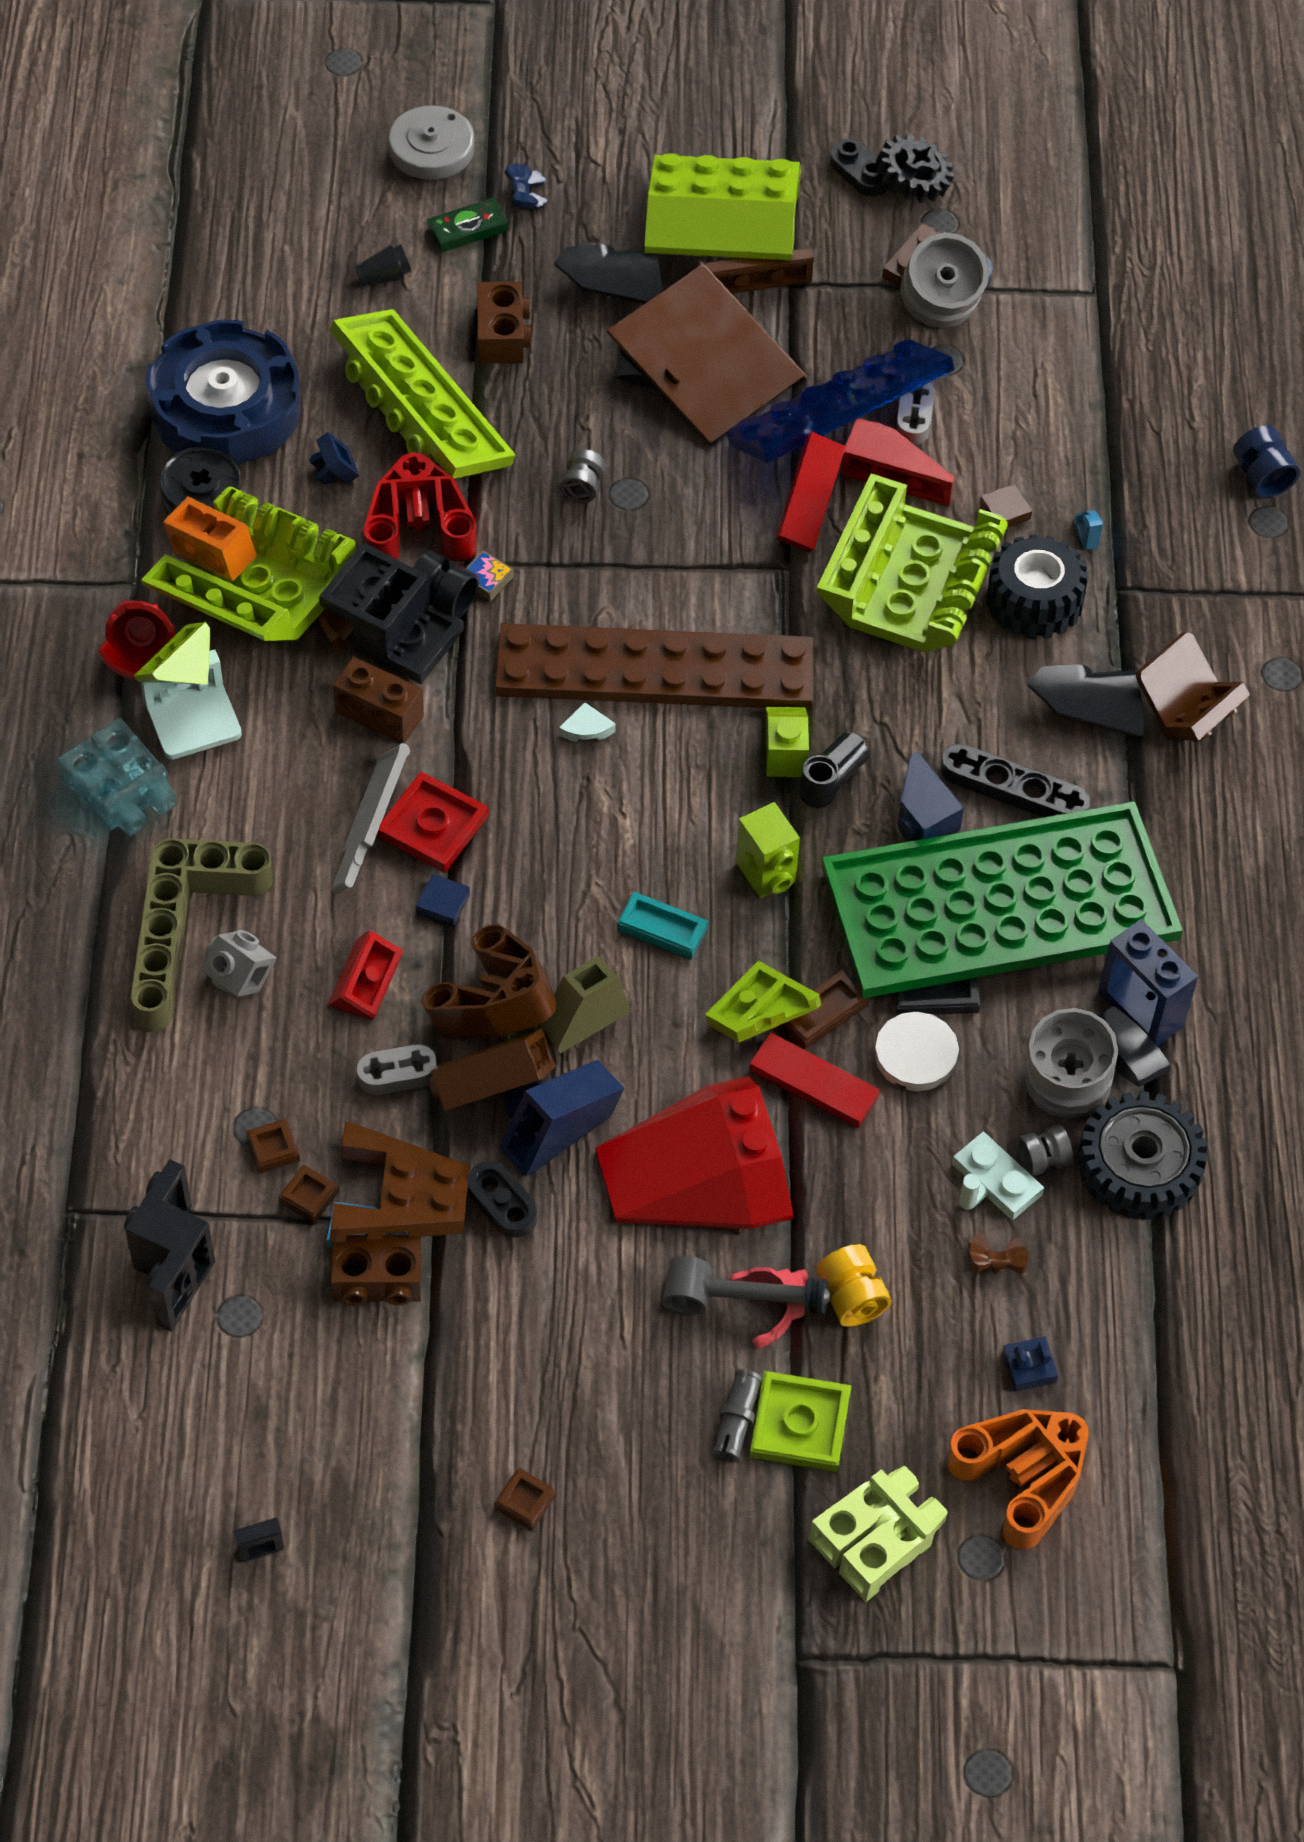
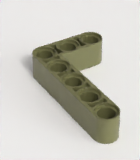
(170, 916)

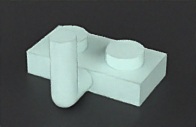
(994, 1175)

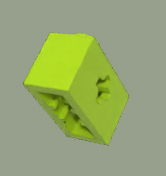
(767, 850)

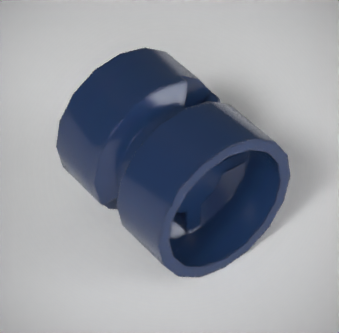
(1266, 461)

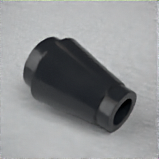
(384, 266)

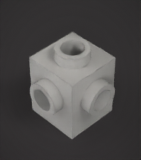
(237, 963)

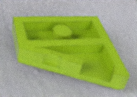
(760, 1002)

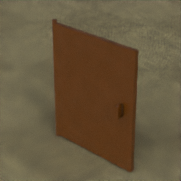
(710, 350)

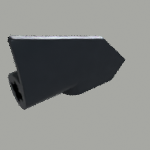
(613, 273)
(1096, 698)

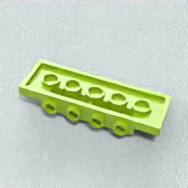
(418, 395)

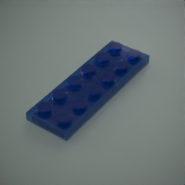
(839, 400)

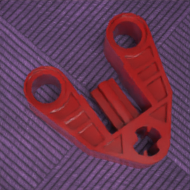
(415, 484)

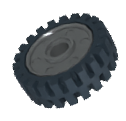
(1138, 1183)

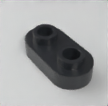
(857, 167)
(506, 1200)

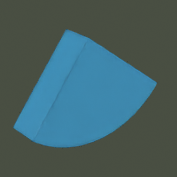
(1089, 528)

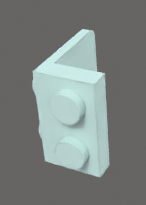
(191, 715)

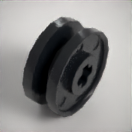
(197, 474)

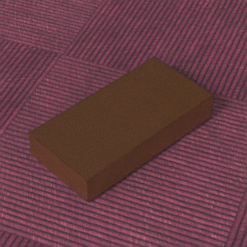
(839, 1002)

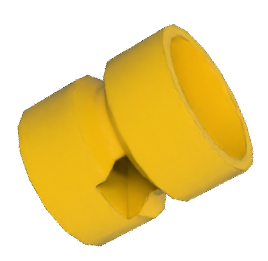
(852, 1284)

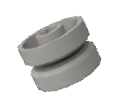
(944, 280)

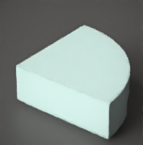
(586, 724)

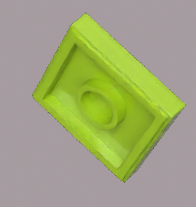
(800, 1421)

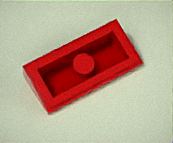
(366, 976)

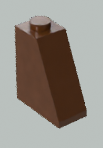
(492, 1070)

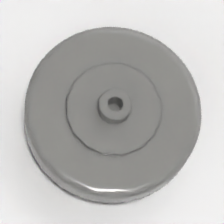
(431, 142)

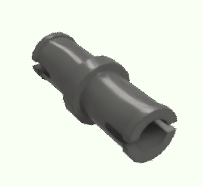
(737, 1415)

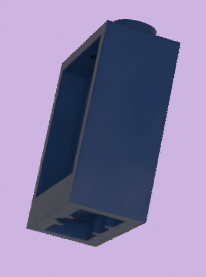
(1145, 986)

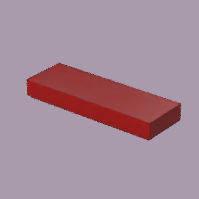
(810, 492)
(814, 1080)

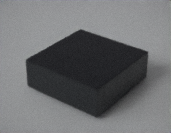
(258, 1540)

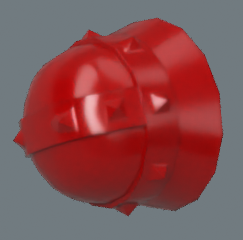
(134, 635)

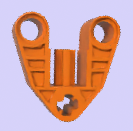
(1008, 1435)

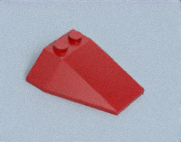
(700, 1163)

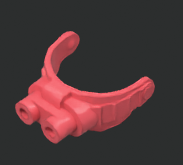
(783, 1277)

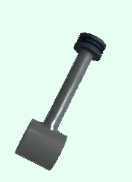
(691, 1285)

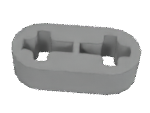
(922, 412)
(396, 1069)

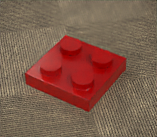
(432, 822)

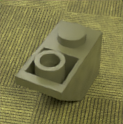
(585, 1004)

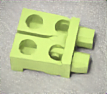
(876, 1530)

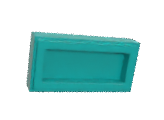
(662, 925)

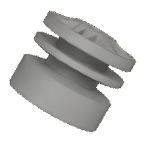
(1076, 1043)

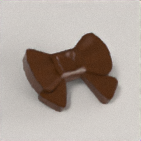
(981, 1257)

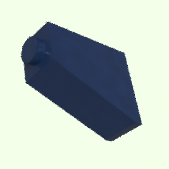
(559, 1115)

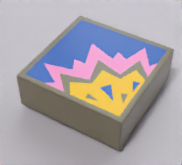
(492, 574)

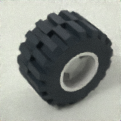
(1037, 586)

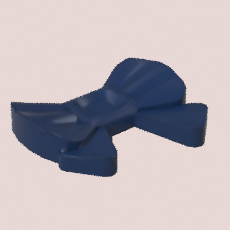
(521, 178)

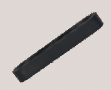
(1017, 779)

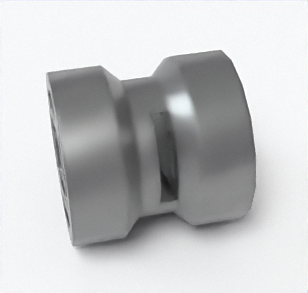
(582, 475)
(1045, 1150)

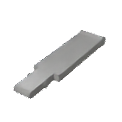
(370, 815)

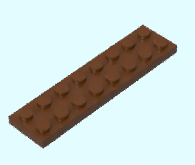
(654, 666)

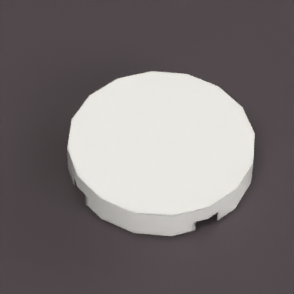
(916, 1051)

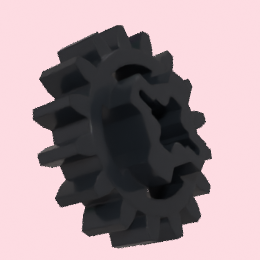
(915, 168)

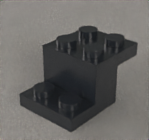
(391, 613)
(169, 1244)

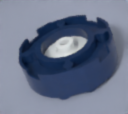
(224, 390)

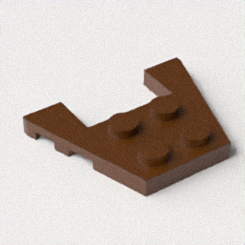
(418, 1192)

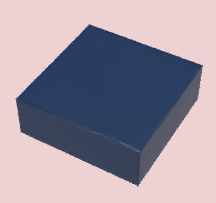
(443, 900)

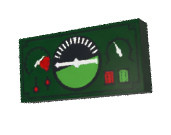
(467, 224)

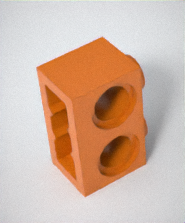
(210, 539)

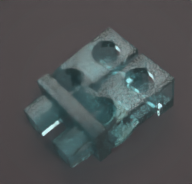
(118, 778)

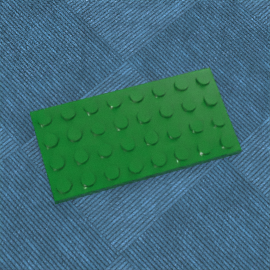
(997, 898)

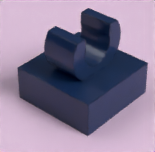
(335, 459)
(1030, 1364)

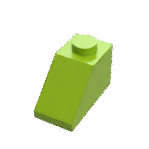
(786, 741)

